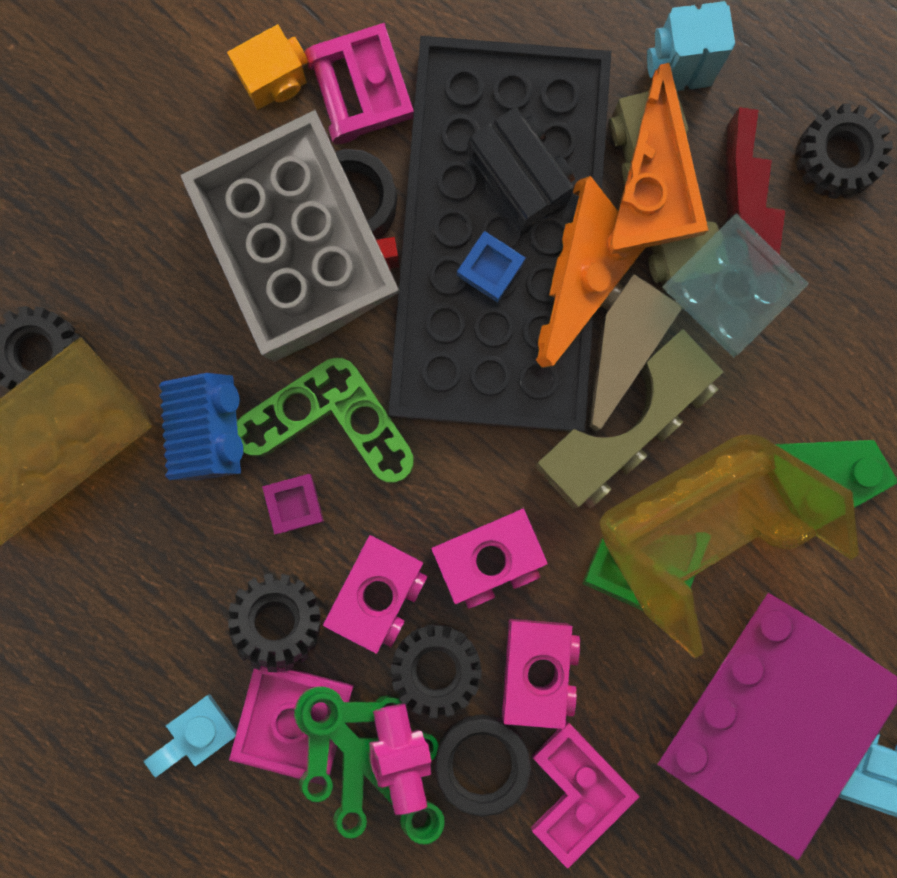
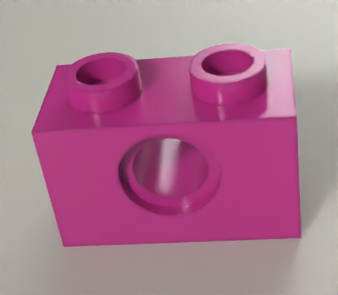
(509, 534)
(352, 614)
(532, 704)

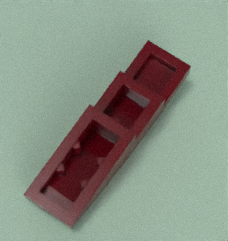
(749, 180)

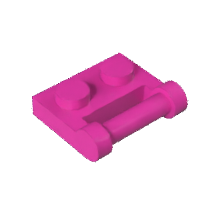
(374, 79)

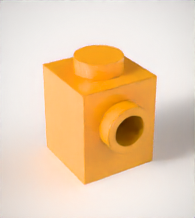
(270, 66)

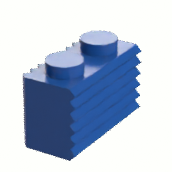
(201, 427)

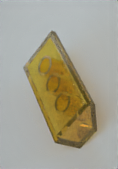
(60, 432)

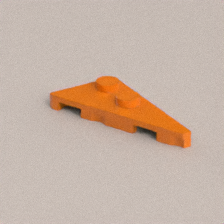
(661, 187)
(583, 271)

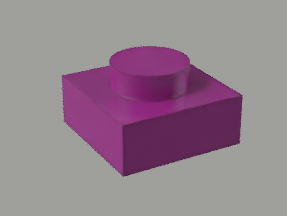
(293, 504)

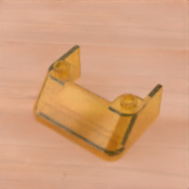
(710, 511)

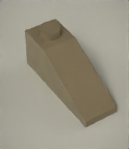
(626, 339)

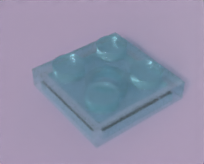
(735, 285)

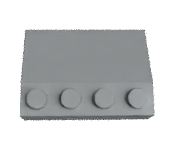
(290, 236)

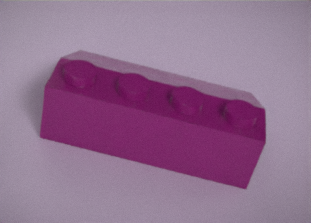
(782, 725)

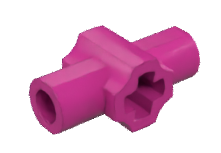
(400, 759)

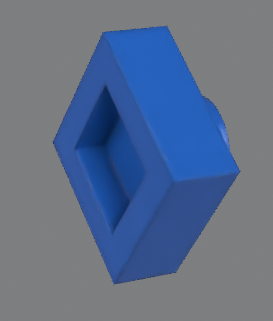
(490, 266)

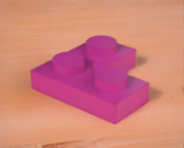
(592, 796)

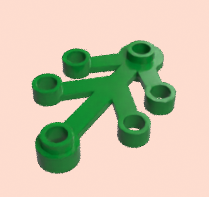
(355, 760)

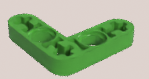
(342, 405)

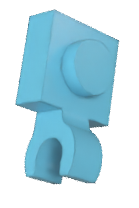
(196, 734)

